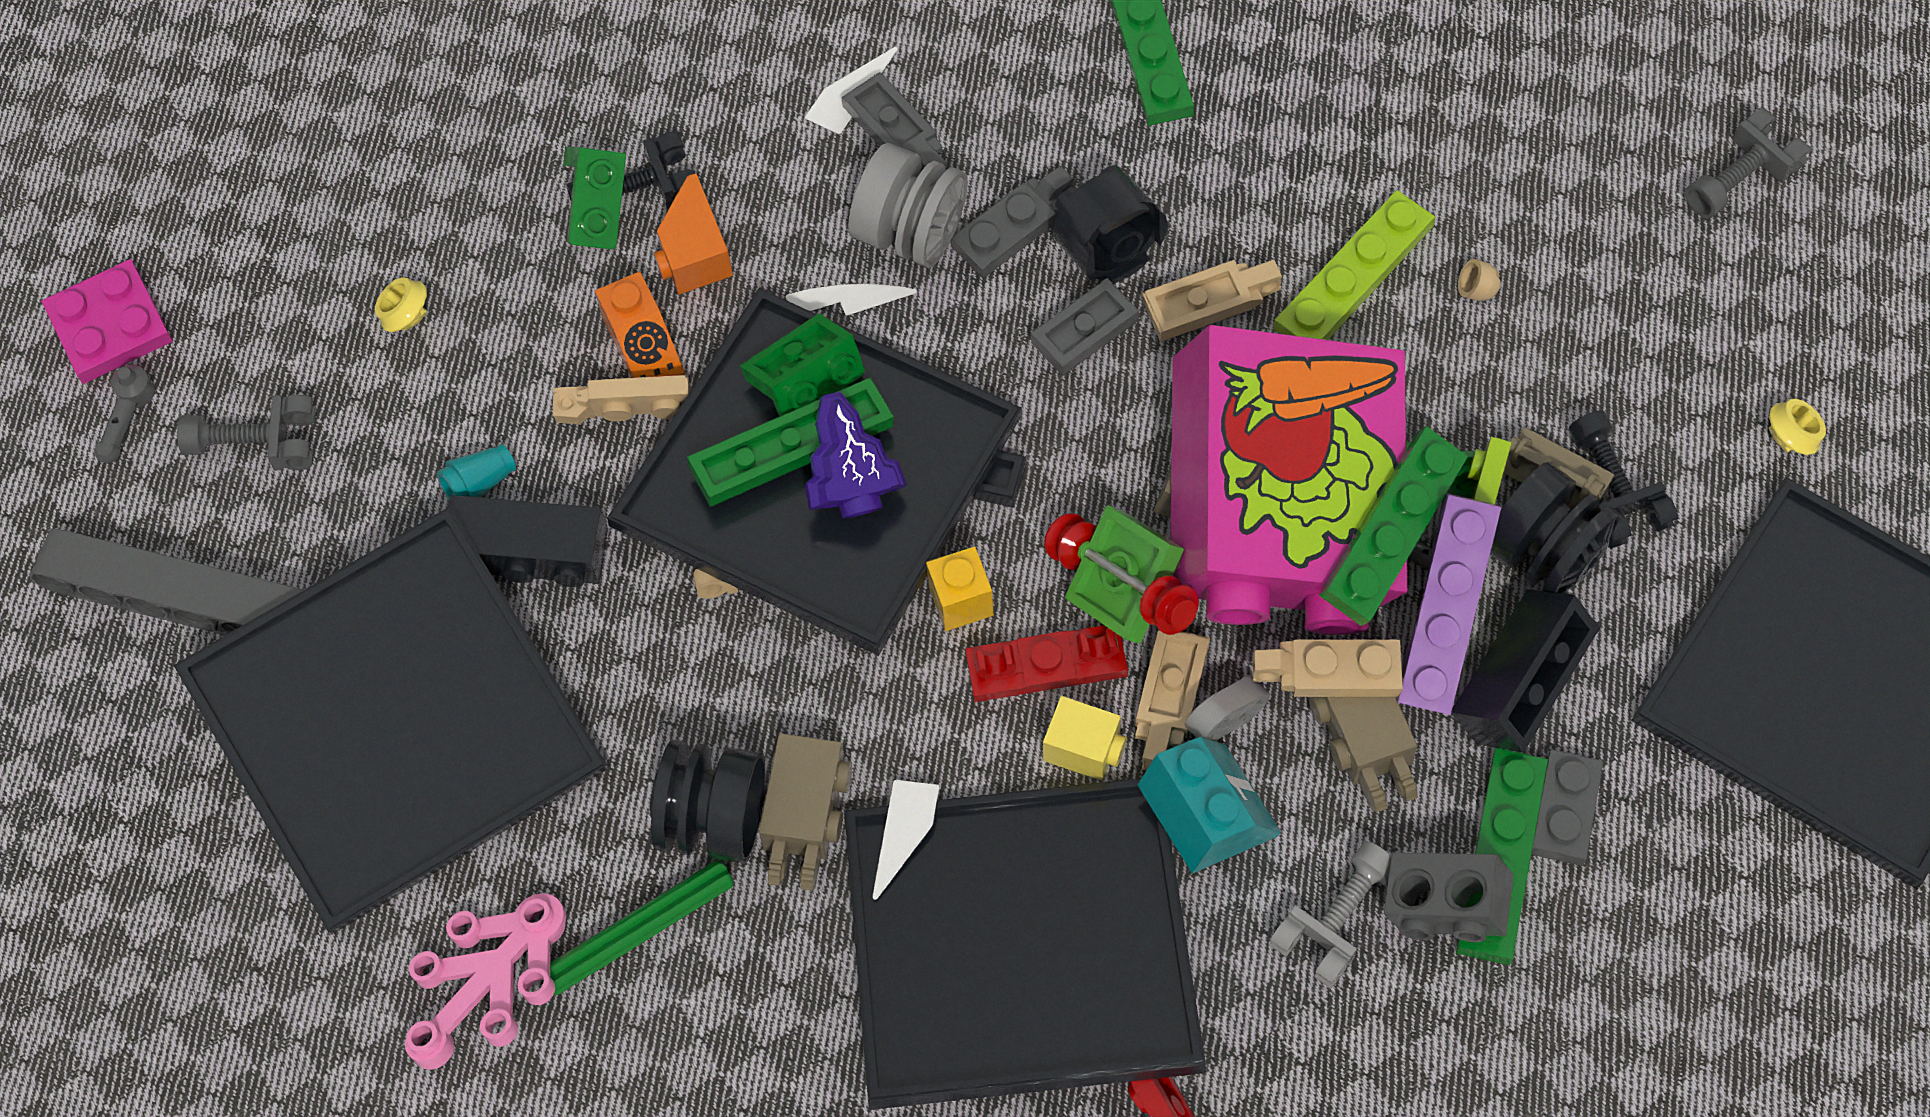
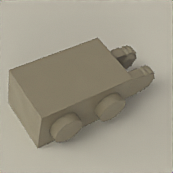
(1369, 742)
(802, 804)

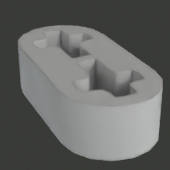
(1228, 709)

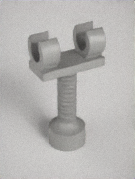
(1371, 867)

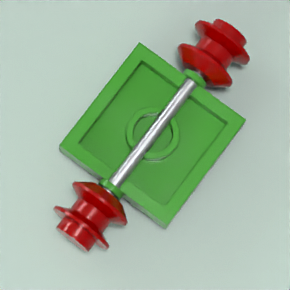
(1122, 573)

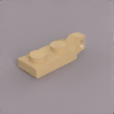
(1209, 296)
(621, 399)
(1333, 668)
(1170, 691)

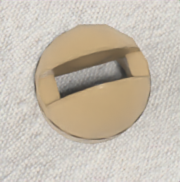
(1478, 280)

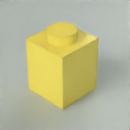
(1083, 739)

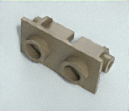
(1532, 450)

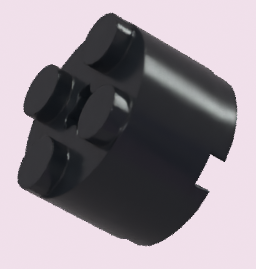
(1108, 225)

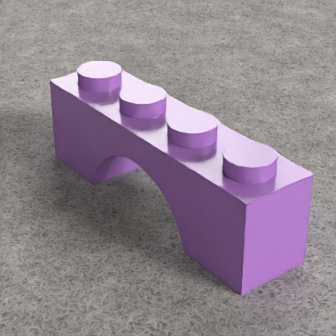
(1448, 603)

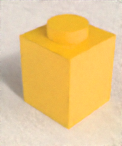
(960, 588)

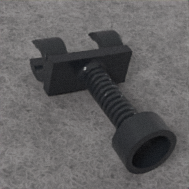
(665, 151)
(1593, 433)

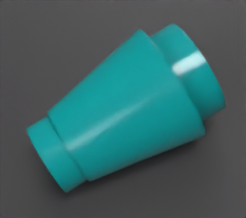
(476, 472)

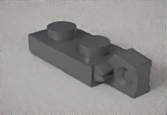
(892, 119)
(1011, 223)

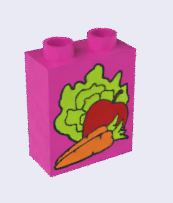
(1279, 467)

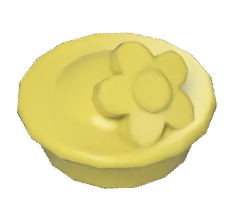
(401, 304)
(1797, 427)

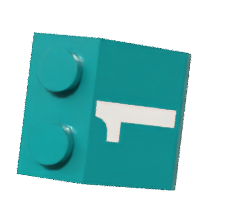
(1206, 803)

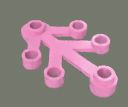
(488, 972)

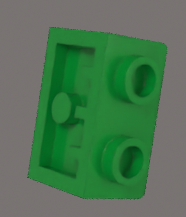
(805, 365)

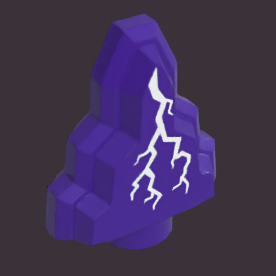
(848, 463)

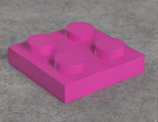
(106, 321)

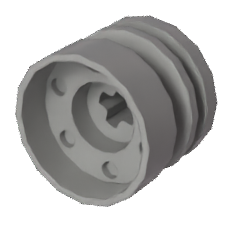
(907, 205)

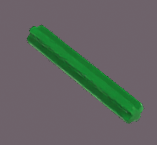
(639, 925)

